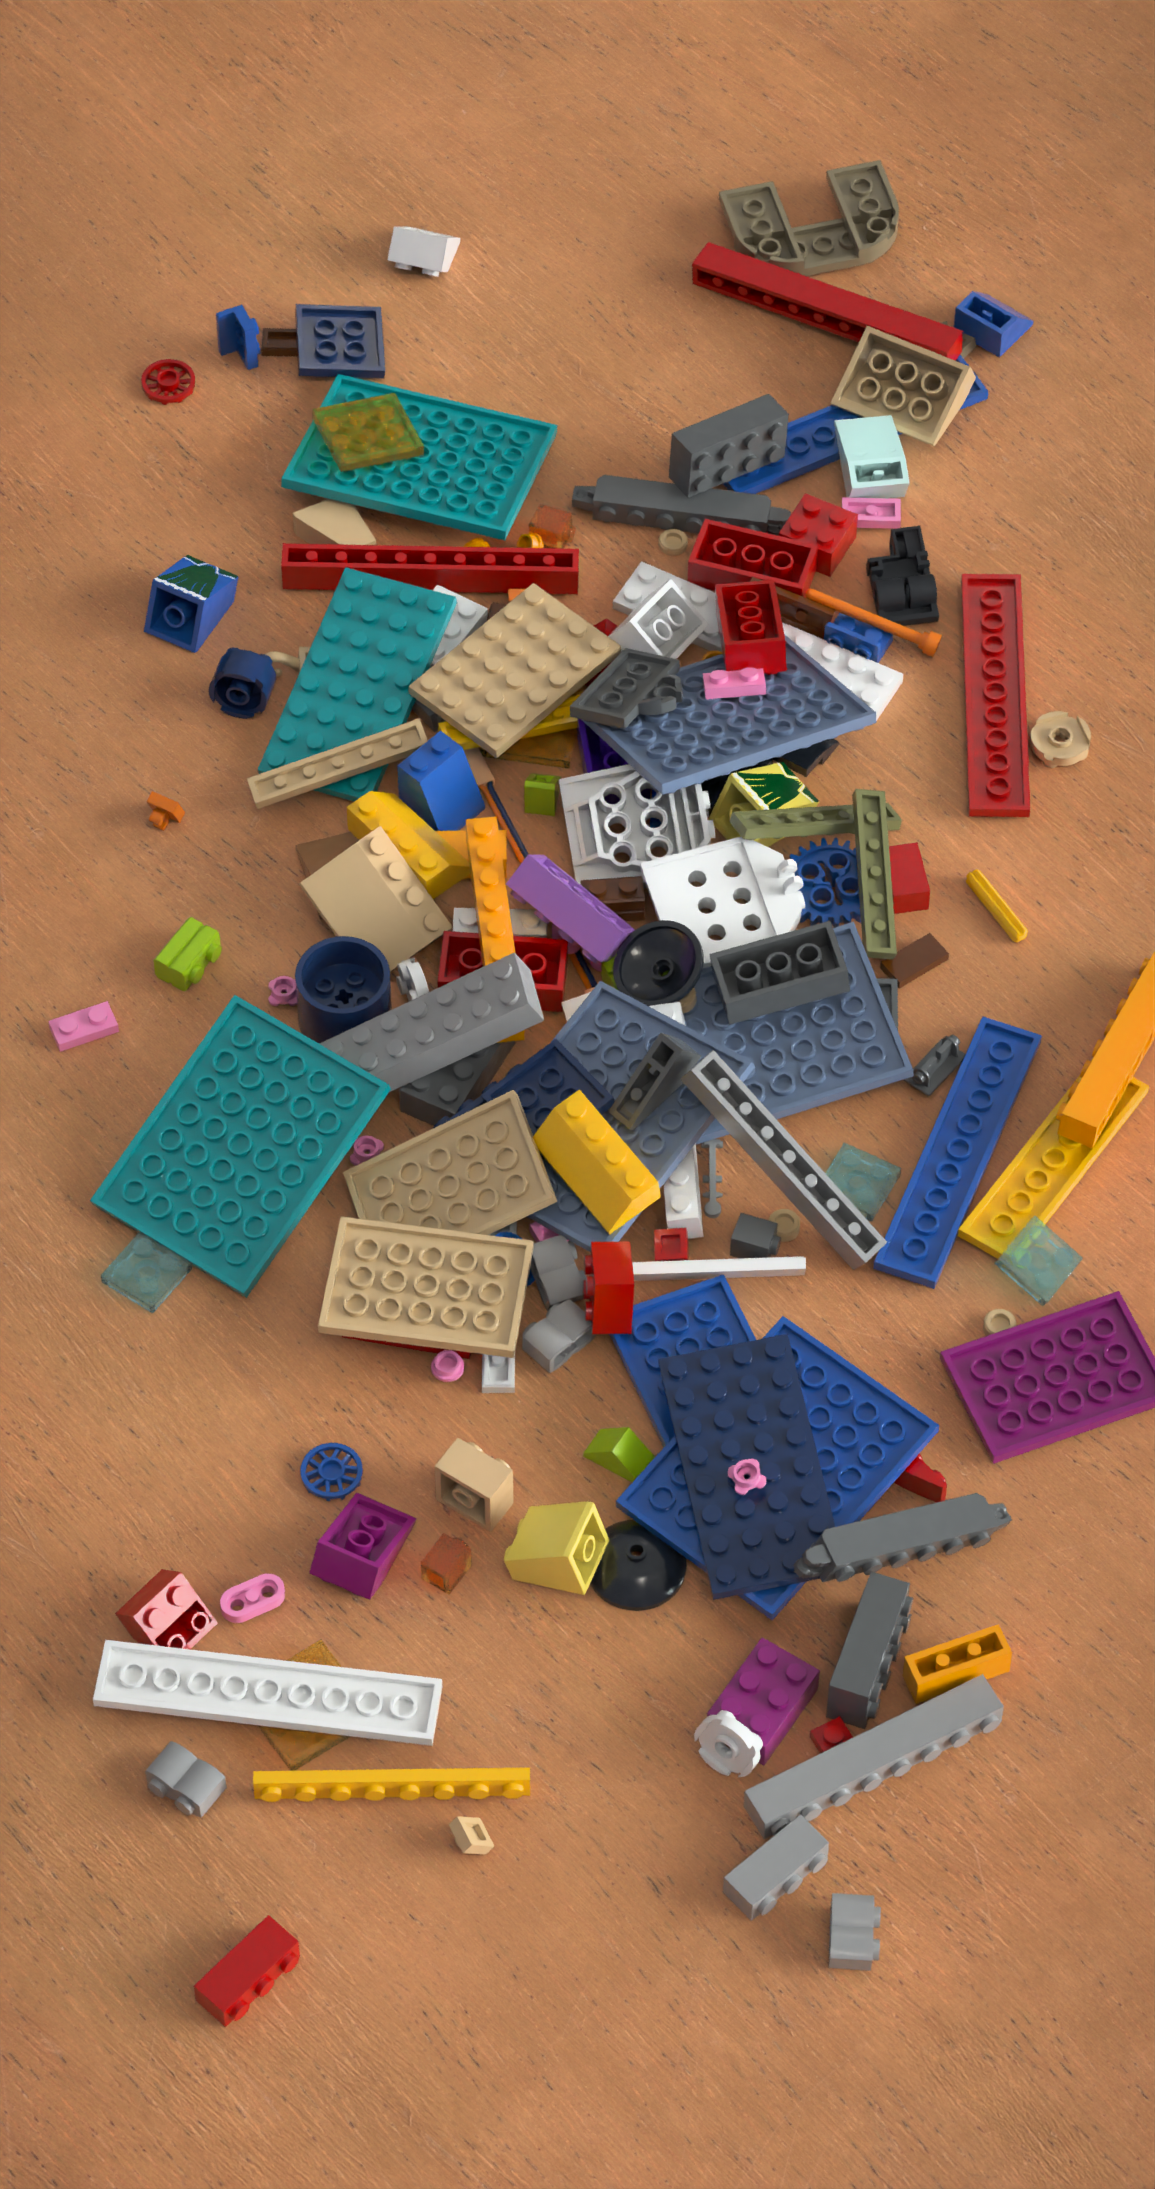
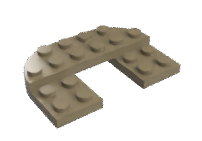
(857, 238)

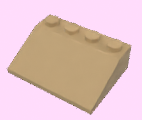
(906, 382)
(376, 898)

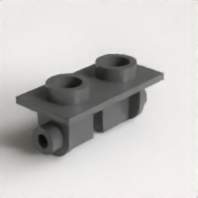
(937, 1065)

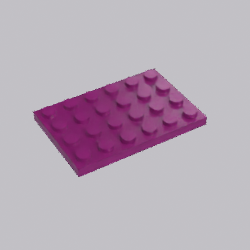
(1054, 1376)

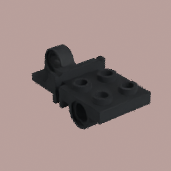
(902, 581)

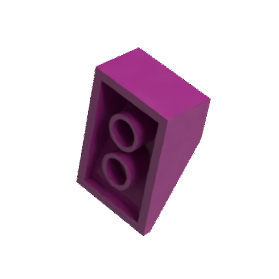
(361, 1545)

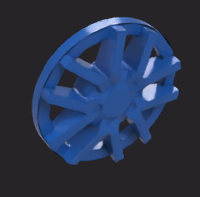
(331, 1471)

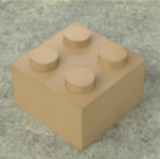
(474, 1484)

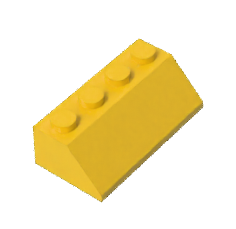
(424, 850)
(595, 1162)

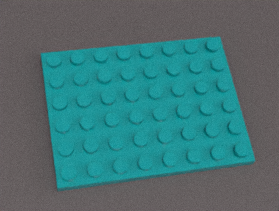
(471, 468)
(240, 1145)

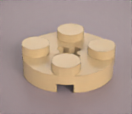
(1060, 753)

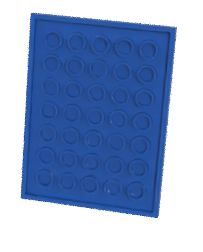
(861, 1440)

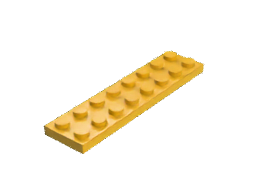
(1040, 1177)

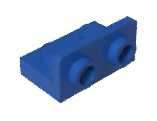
(858, 637)

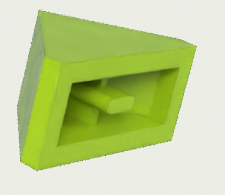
(541, 794)
(619, 1452)

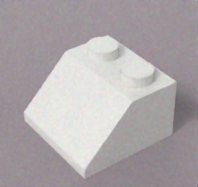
(422, 249)

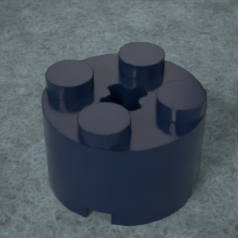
(242, 683)

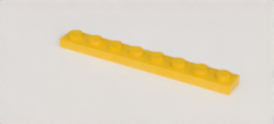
(383, 1783)

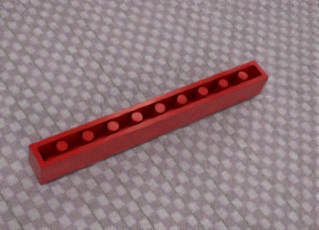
(816, 301)
(427, 566)

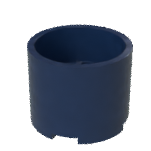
(340, 986)

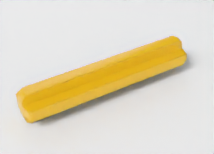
(996, 906)

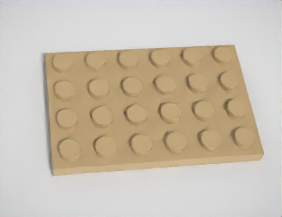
(514, 670)
(459, 1175)
(426, 1287)

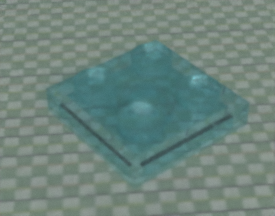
(863, 1178)
(1038, 1260)
(146, 1272)

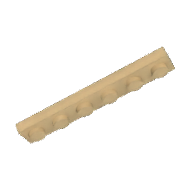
(337, 763)

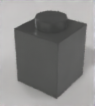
(754, 1238)

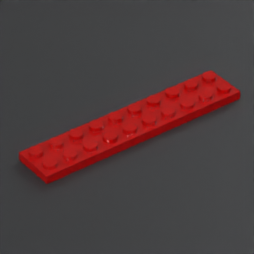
(995, 696)

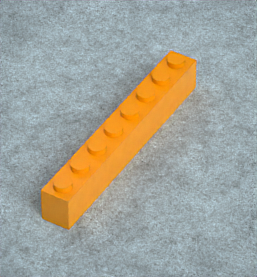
(490, 894)
(1113, 1062)

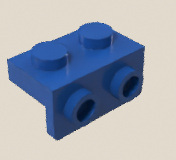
(238, 334)

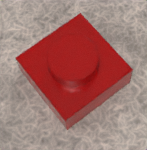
(671, 1244)
(830, 1735)

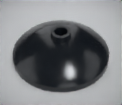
(650, 953)
(640, 1580)

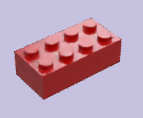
(737, 554)
(750, 626)
(543, 956)

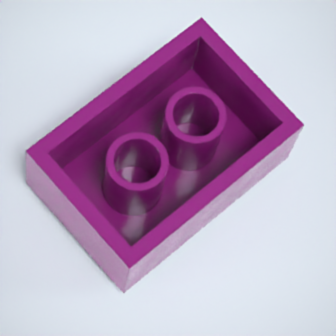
(769, 1694)

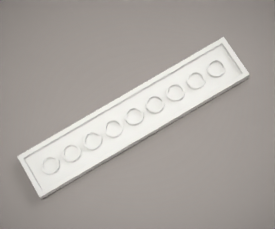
(865, 678)
(268, 1692)

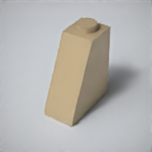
(332, 524)

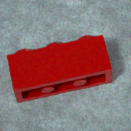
(247, 1971)

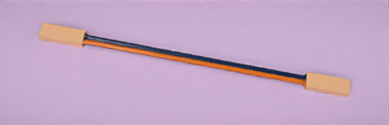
(485, 783)

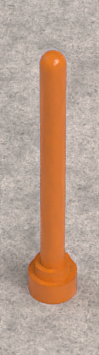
(927, 641)

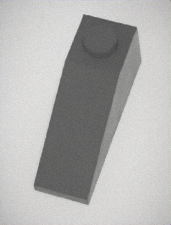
(654, 1080)

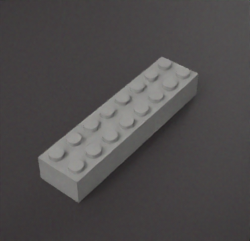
(444, 1024)

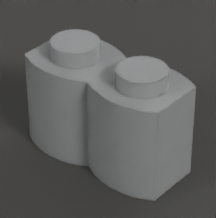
(556, 1271)
(557, 1335)
(185, 1779)
(852, 1931)

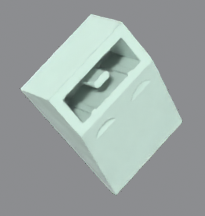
(871, 458)

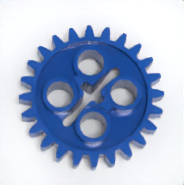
(818, 889)

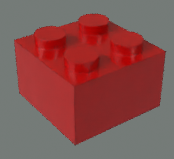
(825, 526)
(609, 1287)

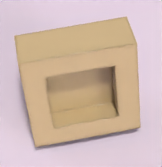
(471, 1835)

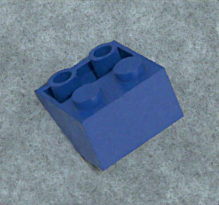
(990, 322)

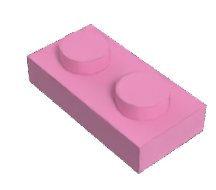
(875, 511)
(734, 683)
(83, 1026)

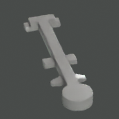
(712, 1208)

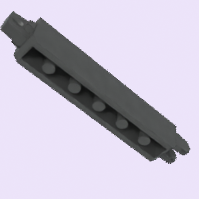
(667, 507)
(902, 1538)

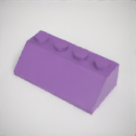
(569, 907)

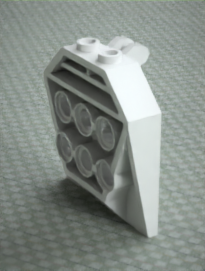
(590, 816)
(762, 880)

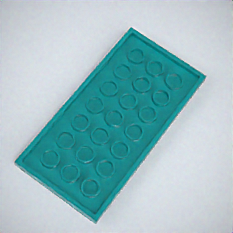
(359, 672)

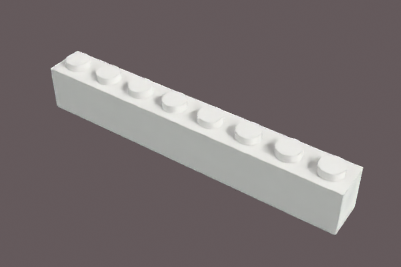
(682, 1186)

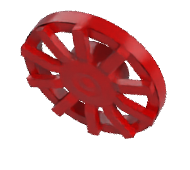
(168, 381)

